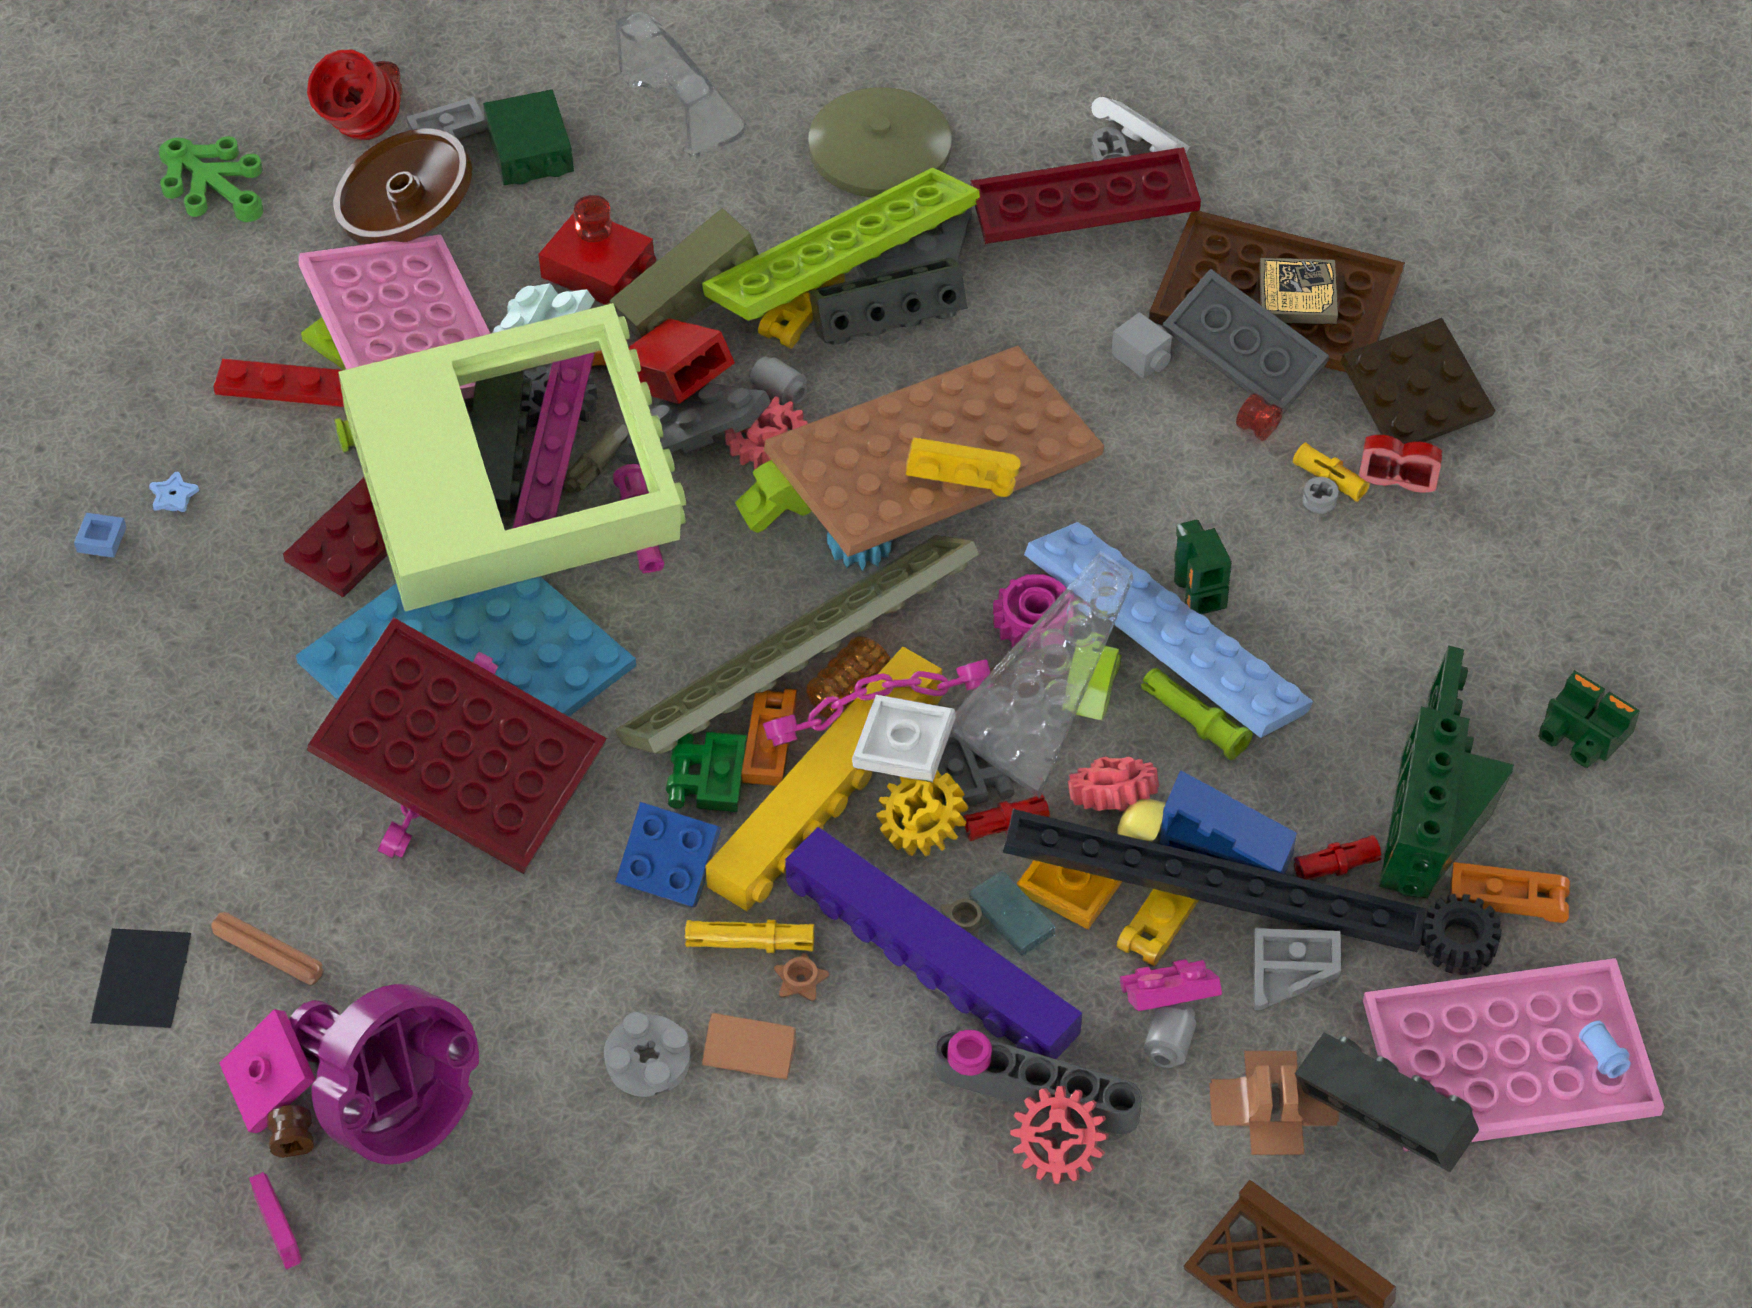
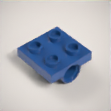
(668, 854)

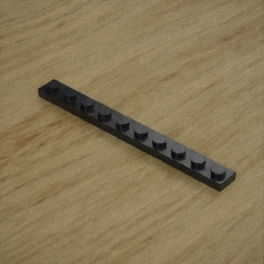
(1215, 880)

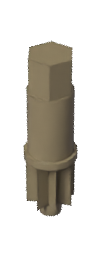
(595, 459)

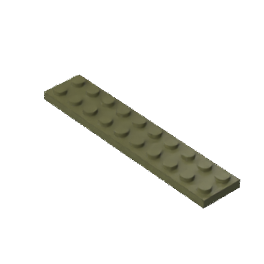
(795, 643)

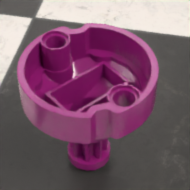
(389, 1070)

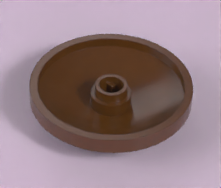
(403, 186)

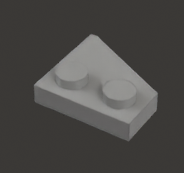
(1293, 963)

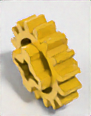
(922, 812)

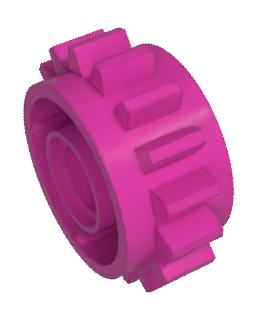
(1024, 604)

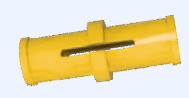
(1314, 461)

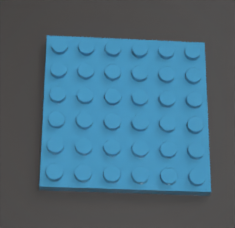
(524, 626)

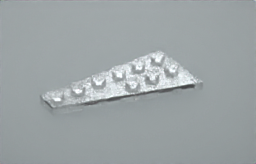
(1033, 694)

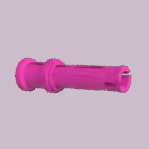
(649, 558)

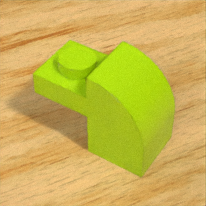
(769, 498)
(1098, 693)

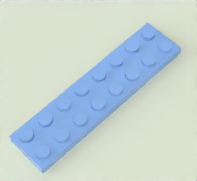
(1180, 636)

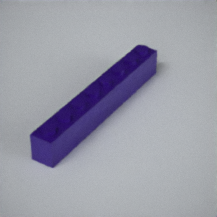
(932, 946)

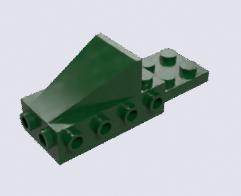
(1440, 789)

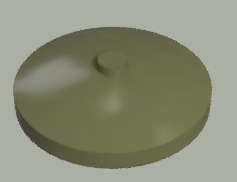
(877, 139)

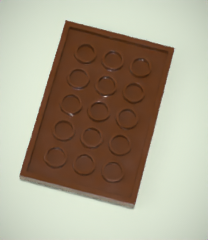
(1234, 250)

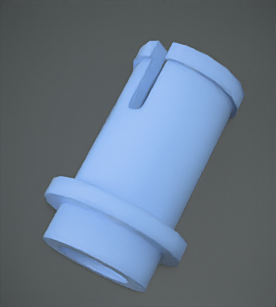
(1610, 1057)

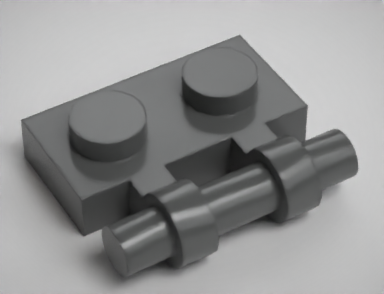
(961, 765)

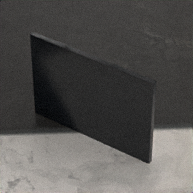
(141, 978)

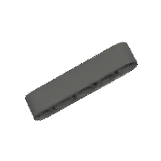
(1024, 1066)

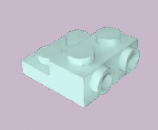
(543, 303)

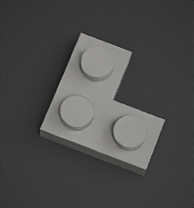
(457, 118)

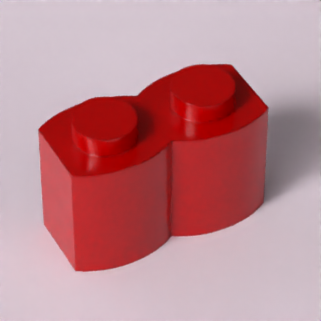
(1408, 464)

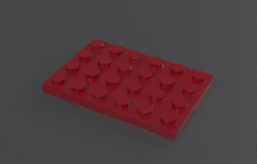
(457, 745)

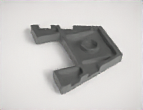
(921, 248)

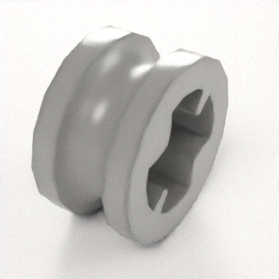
(1314, 487)

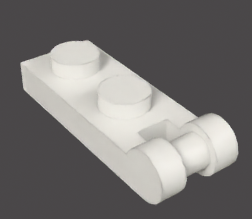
(1136, 125)

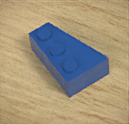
(1218, 826)

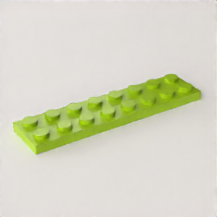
(840, 243)

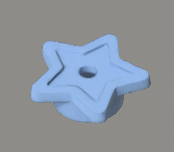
(172, 502)

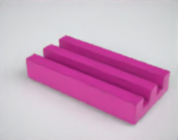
(275, 1220)

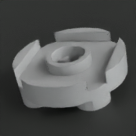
(644, 1032)

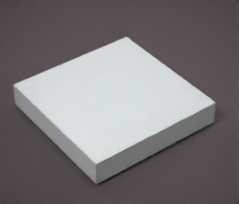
(903, 738)

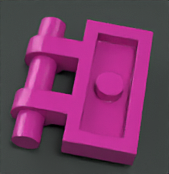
(1170, 985)

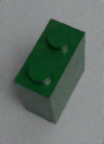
(528, 137)

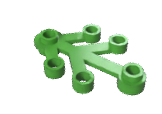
(182, 153)

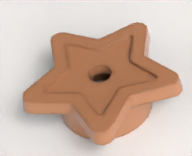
(800, 966)

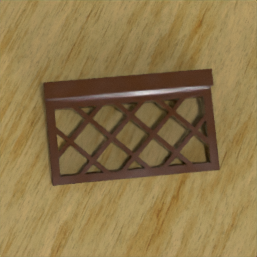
(1303, 1241)

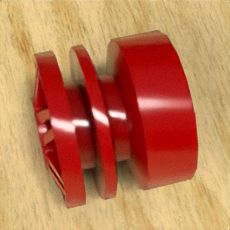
(353, 94)

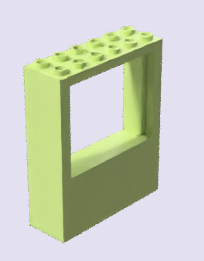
(433, 481)

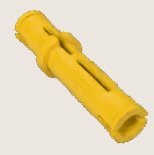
(766, 936)

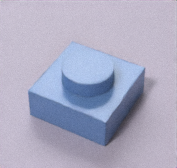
(100, 535)

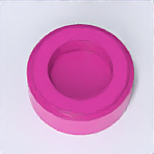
(969, 1052)

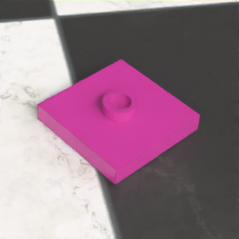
(267, 1070)

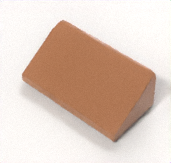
(749, 1046)

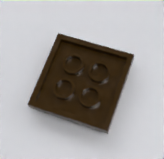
(1417, 384)

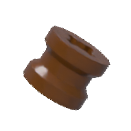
(290, 1131)

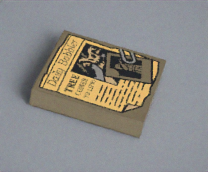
(1299, 290)

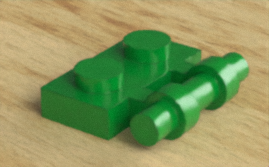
(720, 773)

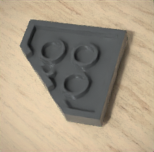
(702, 416)

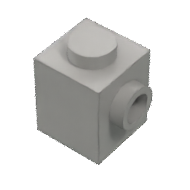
(1142, 345)

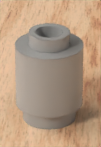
(779, 380)
(1170, 1035)

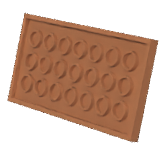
(856, 460)

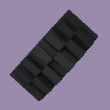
(1466, 914)

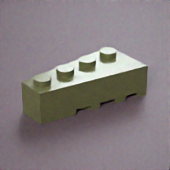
(674, 283)

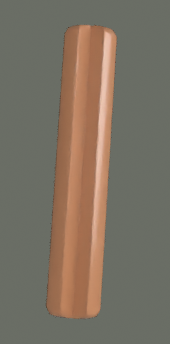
(267, 948)

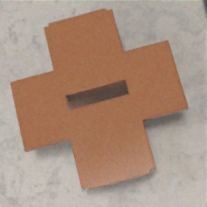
(1249, 1103)

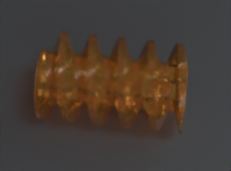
(856, 661)

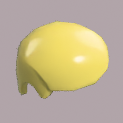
(1142, 820)

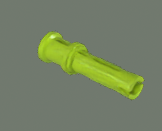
(1209, 722)

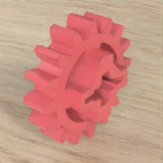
(769, 424)
(1113, 783)
(1059, 1155)

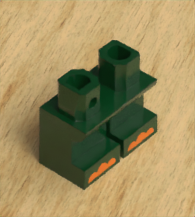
(1202, 567)
(1588, 719)

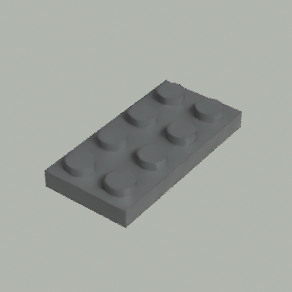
(1245, 341)

